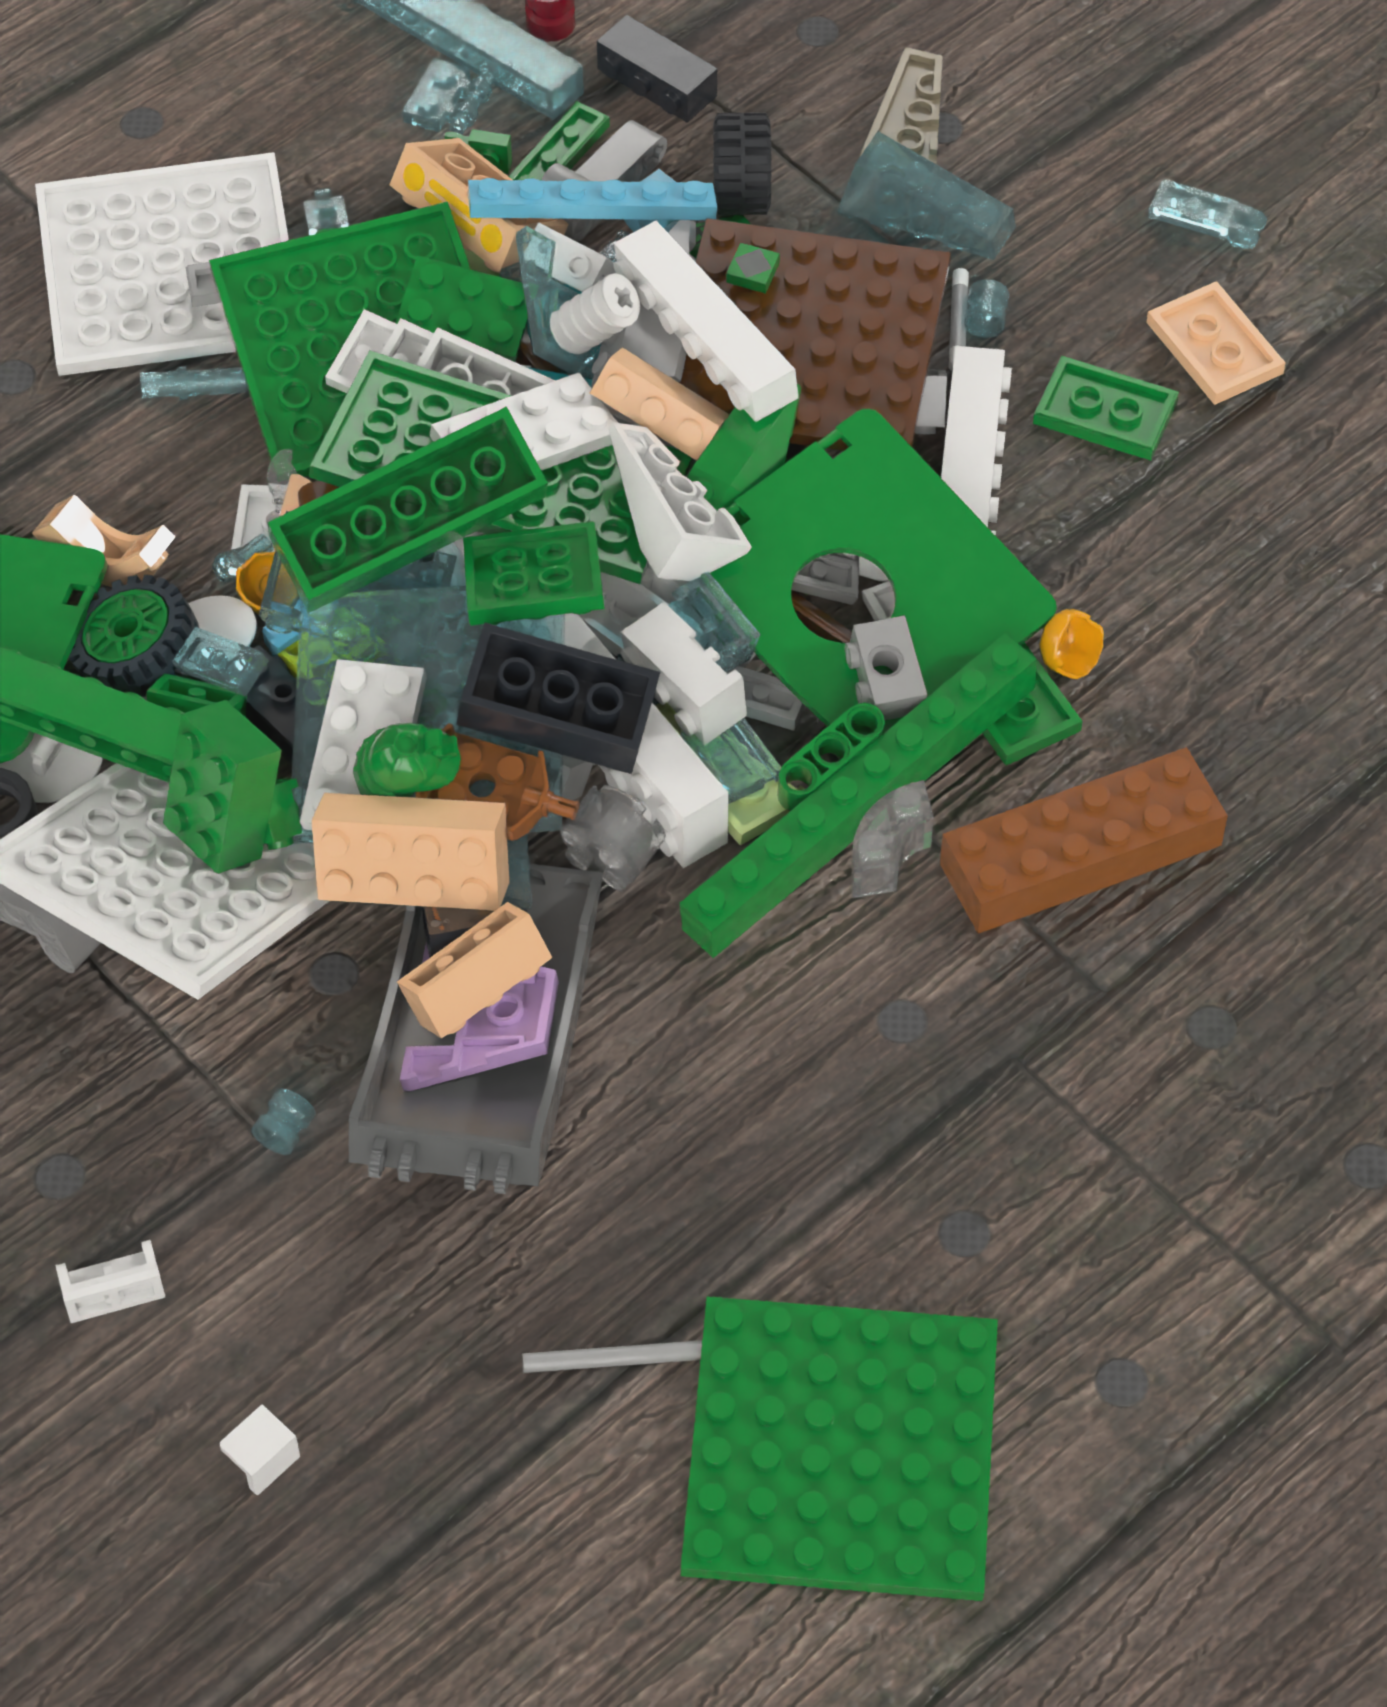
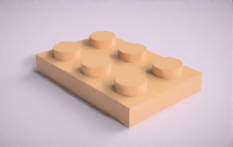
(1215, 342)

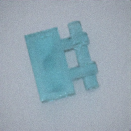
(438, 93)

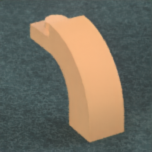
(126, 554)

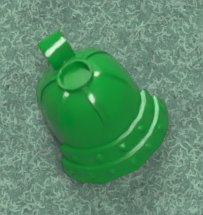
(406, 760)

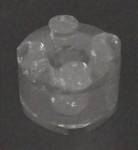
(612, 836)

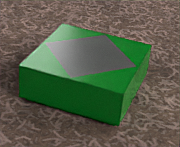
(753, 268)

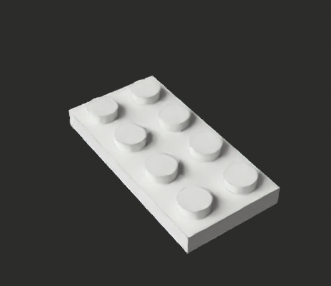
(554, 419)
(359, 703)

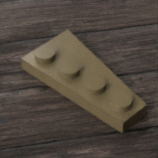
(912, 104)

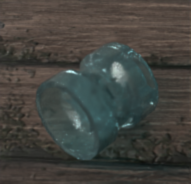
(986, 301)
(283, 1121)

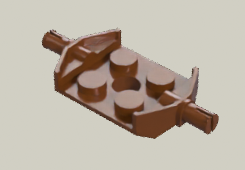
(518, 781)

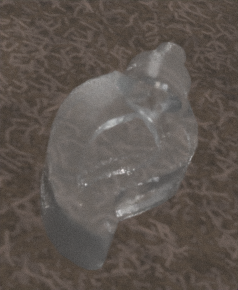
(279, 476)

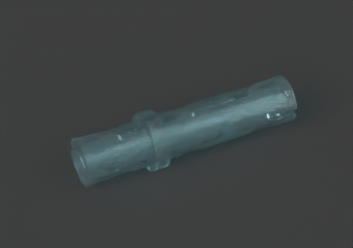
(192, 382)

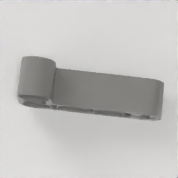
(624, 157)
(60, 941)

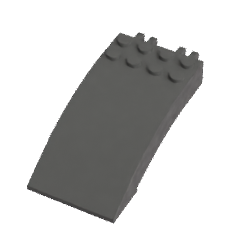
(496, 1119)

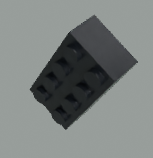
(557, 698)

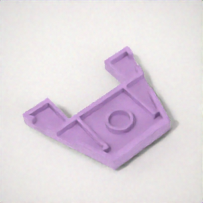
(494, 1037)

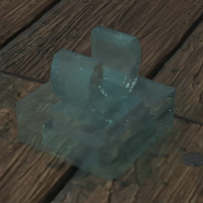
(325, 211)

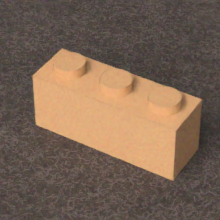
(658, 403)
(475, 970)

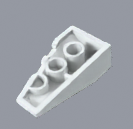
(669, 512)

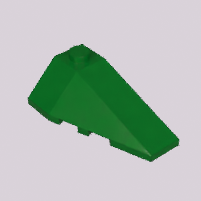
(744, 454)

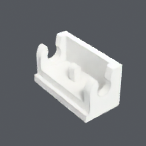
(111, 1285)

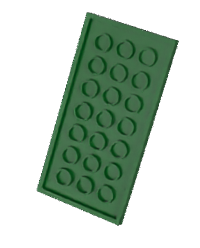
(392, 415)

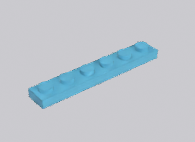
(591, 199)

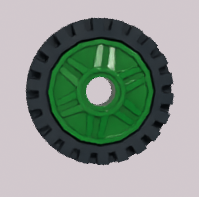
(133, 634)

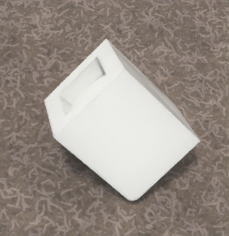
(261, 1448)

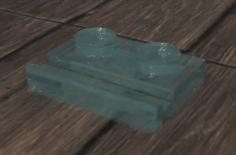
(737, 760)

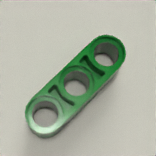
(836, 739)

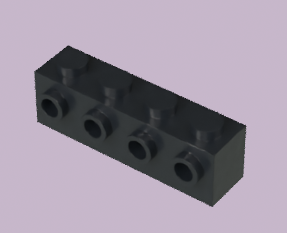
(272, 704)

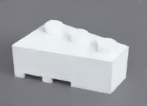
(689, 679)

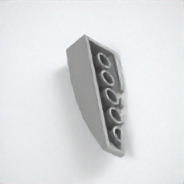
(646, 335)

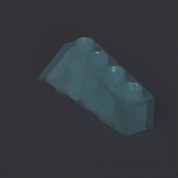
(919, 197)

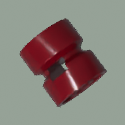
(550, 19)

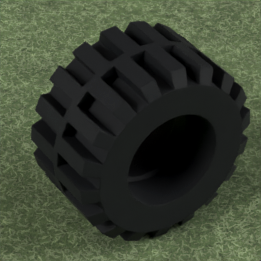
(742, 163)

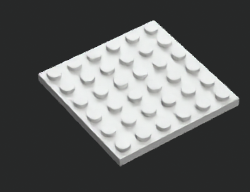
(122, 252)
(141, 891)

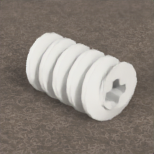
(595, 314)

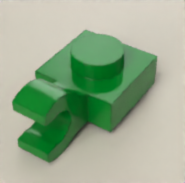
(490, 145)

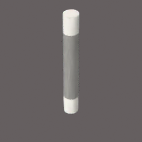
(958, 310)

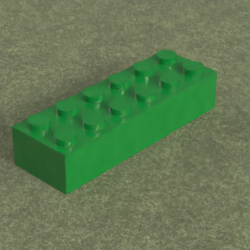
(407, 509)

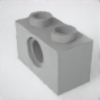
(888, 645)

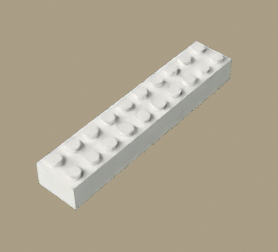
(666, 772)

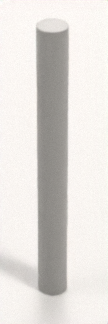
(611, 1356)

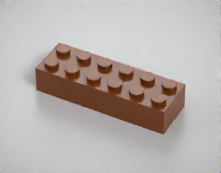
(1082, 839)

